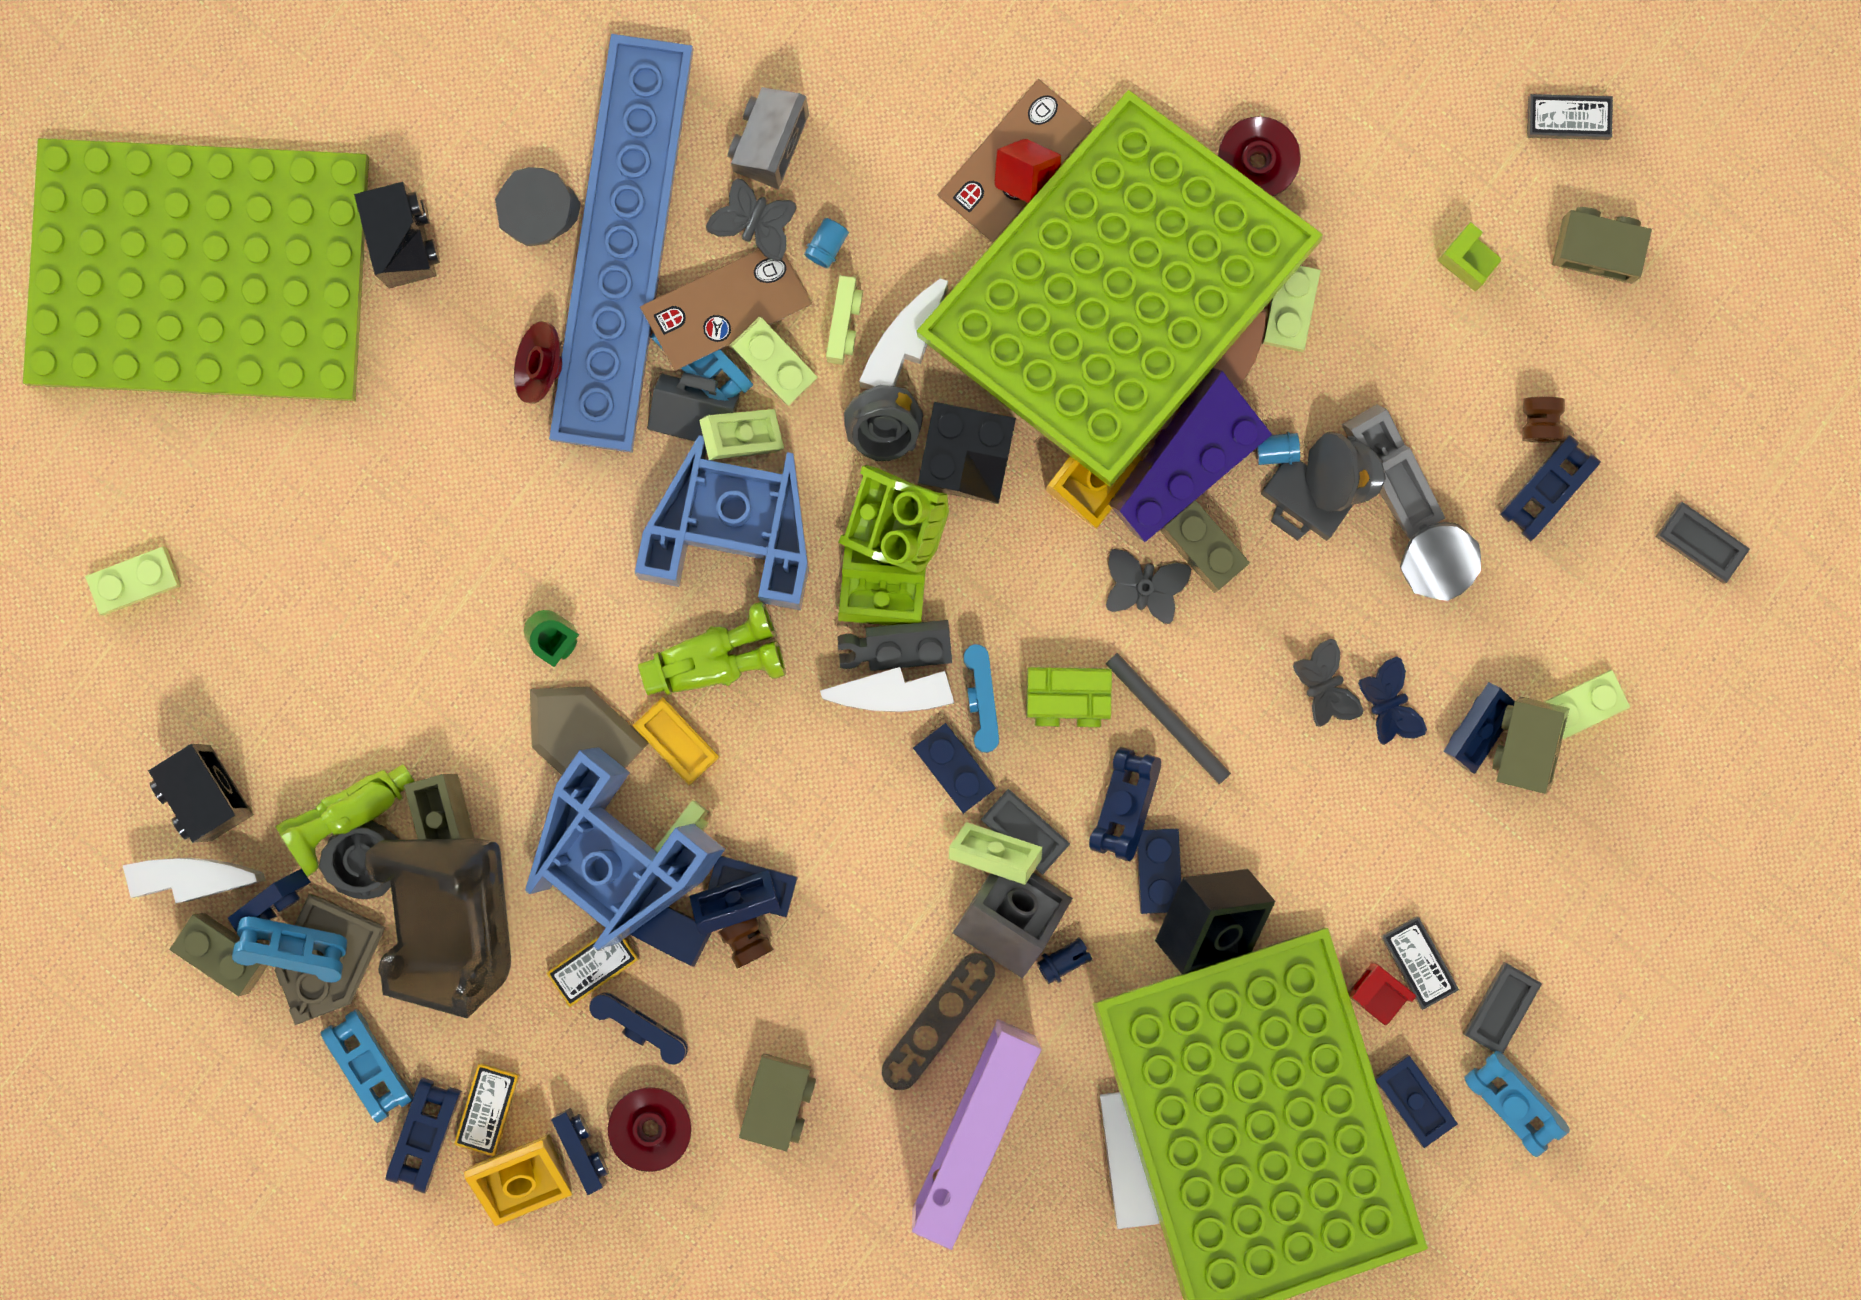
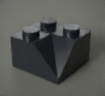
(396, 234)
(966, 452)
(199, 793)
(1214, 919)

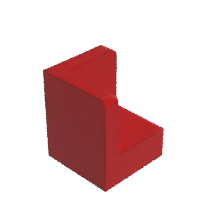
(1025, 168)
(1380, 993)

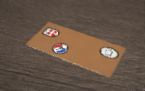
(1036, 117)
(723, 305)

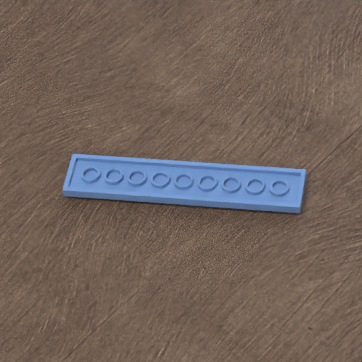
(621, 242)

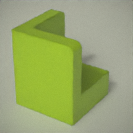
(1470, 258)

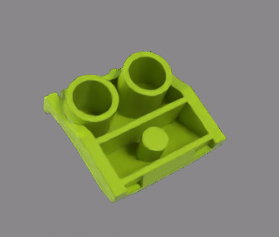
(896, 520)

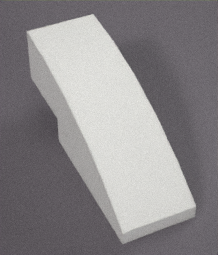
(901, 339)
(890, 693)
(188, 877)
(1129, 1185)

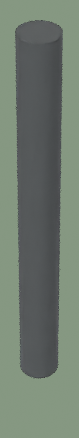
(1168, 718)

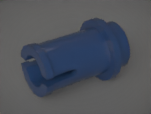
(1063, 961)

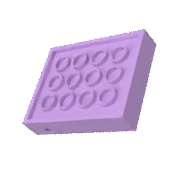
(974, 1134)

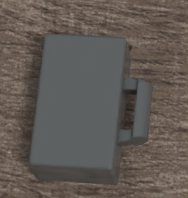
(681, 404)
(1291, 494)

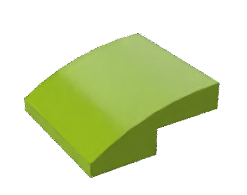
(879, 591)

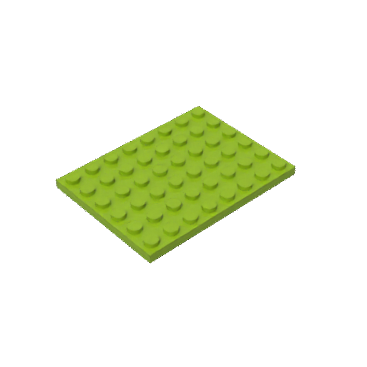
(195, 270)
(1119, 287)
(1260, 1124)

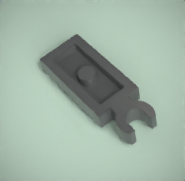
(898, 646)

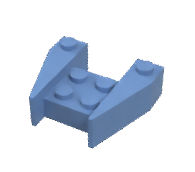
(732, 513)
(604, 862)

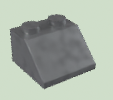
(769, 136)
(1013, 920)

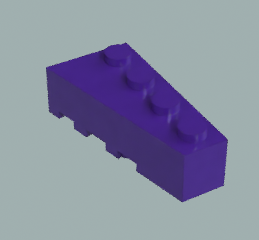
(1190, 456)

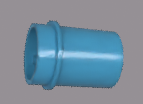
(826, 243)
(1279, 449)

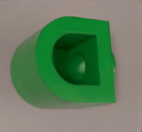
(550, 636)

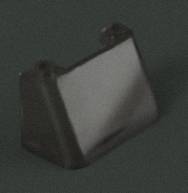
(446, 921)

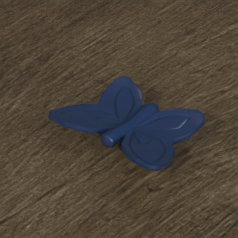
(1383, 695)

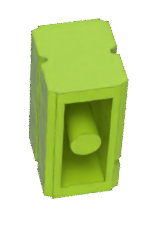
(1068, 695)

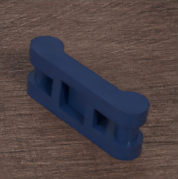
(1550, 487)
(1126, 804)
(639, 1026)
(423, 1135)

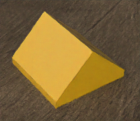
(1084, 491)
(519, 1180)

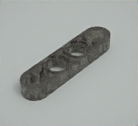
(933, 1017)

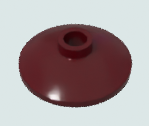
(1268, 139)
(537, 362)
(647, 1151)

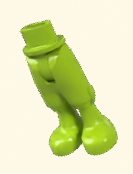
(706, 660)
(342, 814)

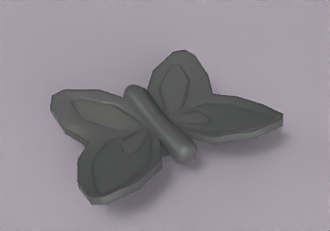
(753, 216)
(1142, 588)
(1318, 677)

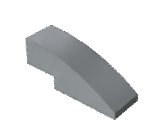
(1405, 485)

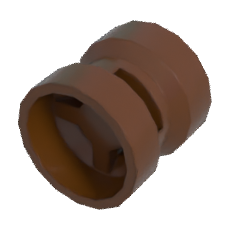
(1543, 419)
(745, 941)

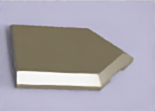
(579, 720)
(306, 993)

